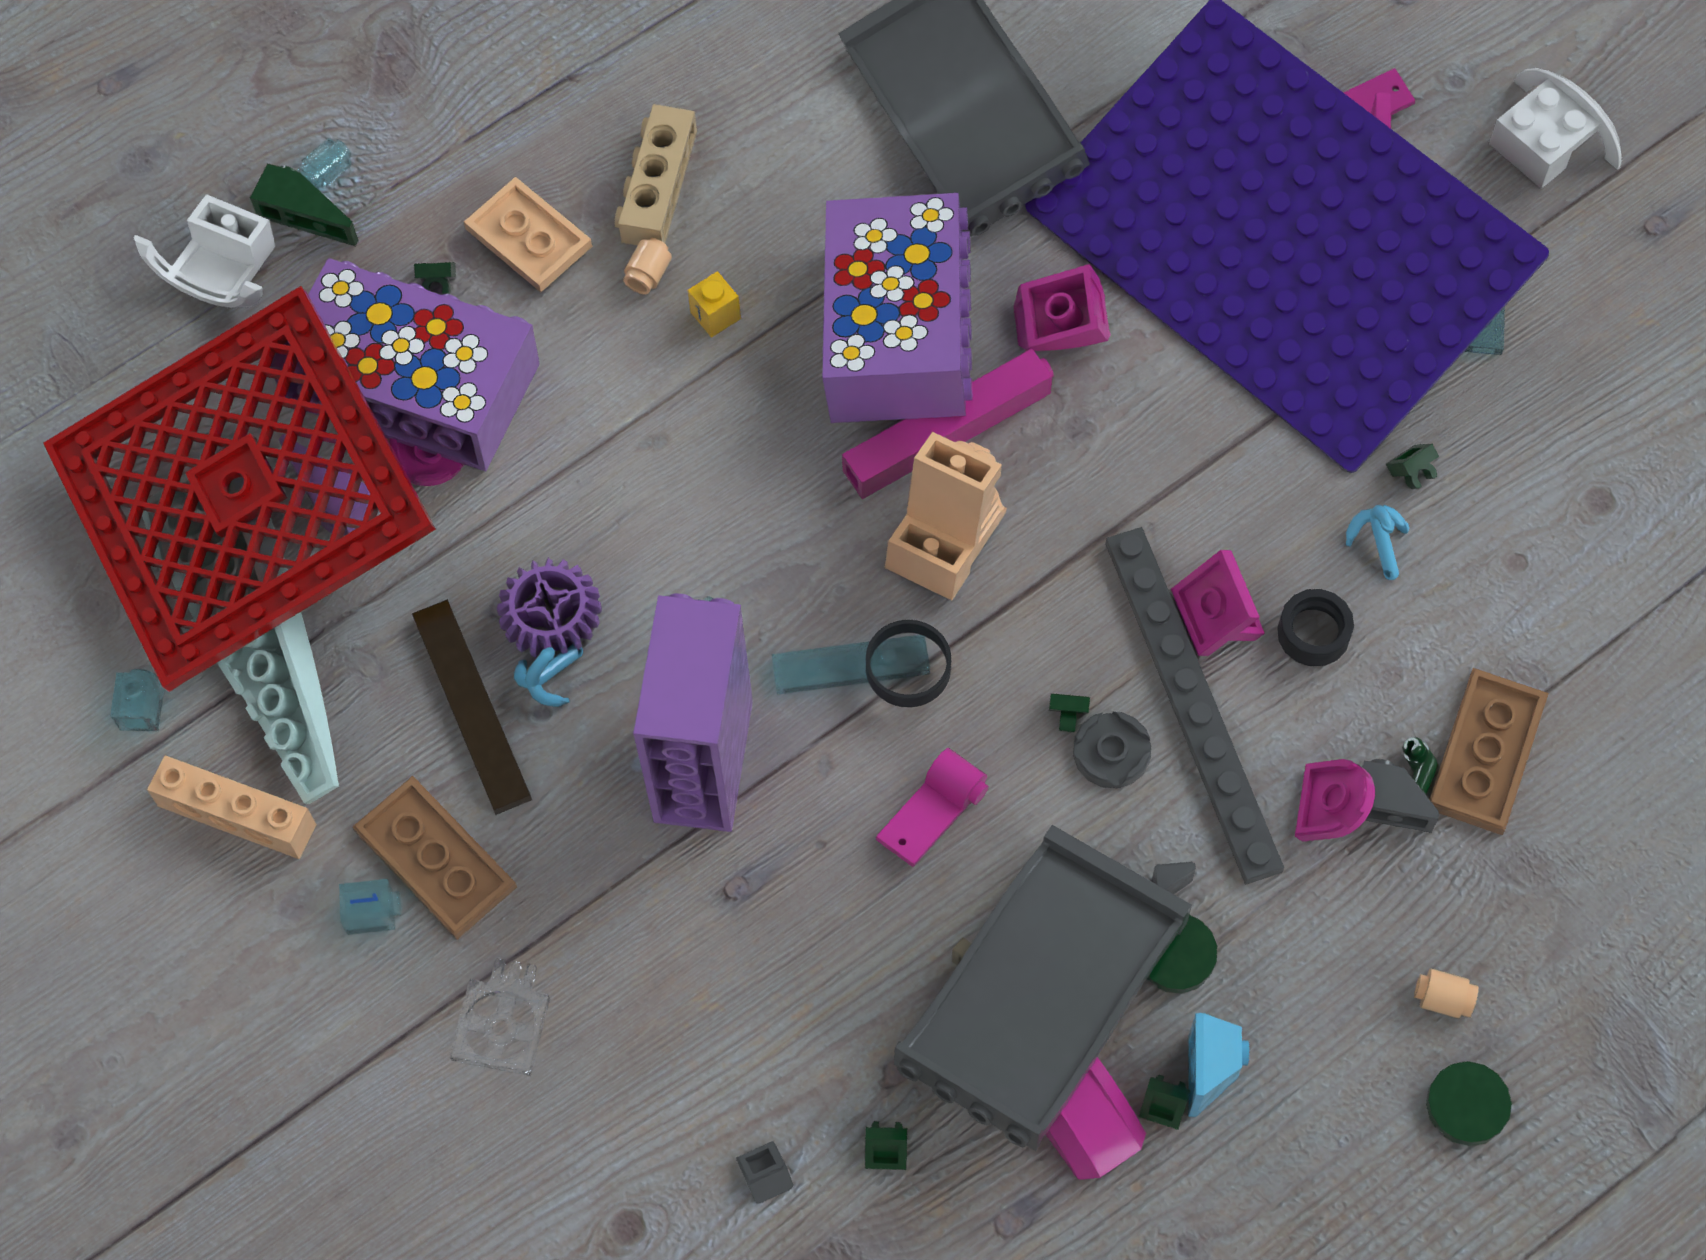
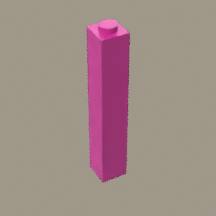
(995, 398)

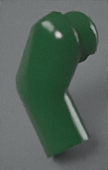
(1421, 761)

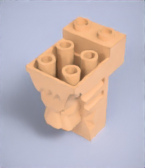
(947, 515)

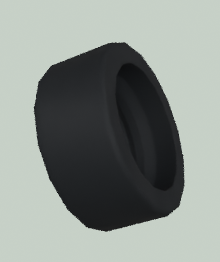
(1315, 600)

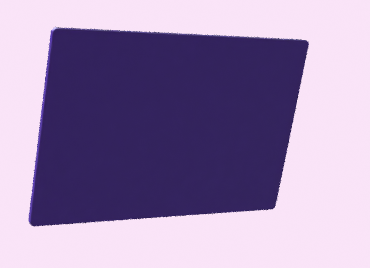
(1288, 234)

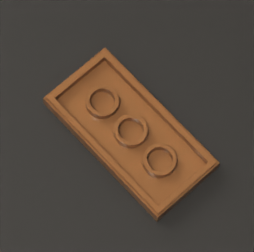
(1487, 751)
(435, 857)

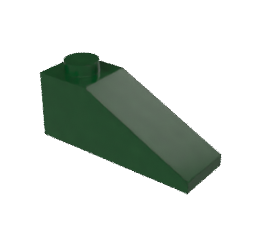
(295, 202)

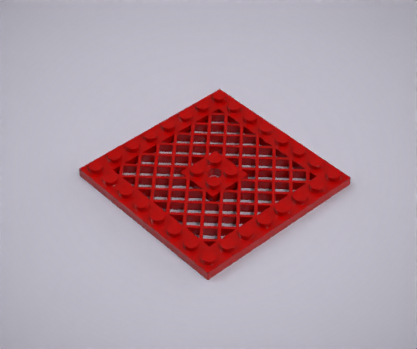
(310, 578)

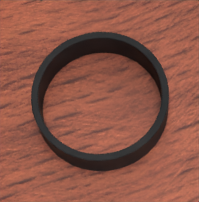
(916, 627)

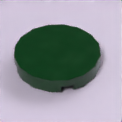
(1187, 959)
(1469, 1103)

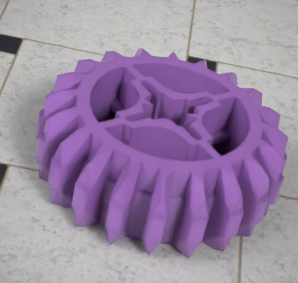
(577, 595)

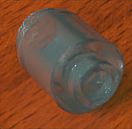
(326, 163)

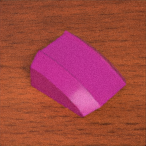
(1061, 311)
(1096, 1127)

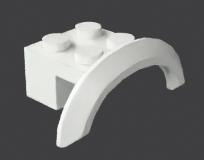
(1550, 125)
(220, 258)

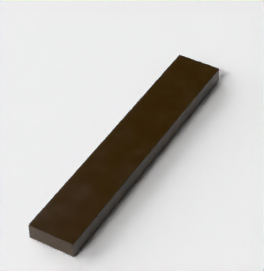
(471, 707)

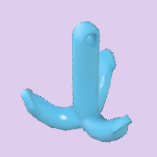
(1382, 521)
(542, 670)

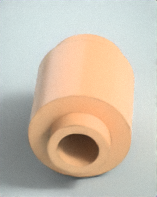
(647, 265)
(1446, 993)

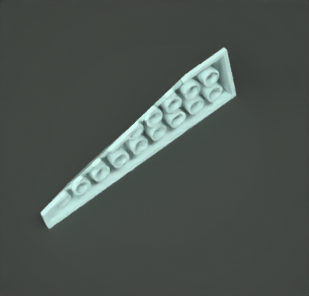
(271, 672)

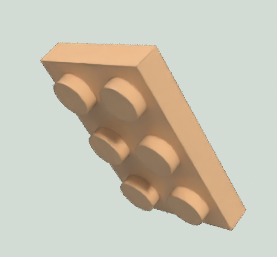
(528, 234)

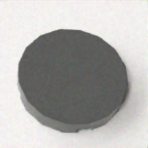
(1112, 749)

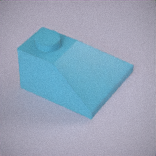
(1213, 1059)

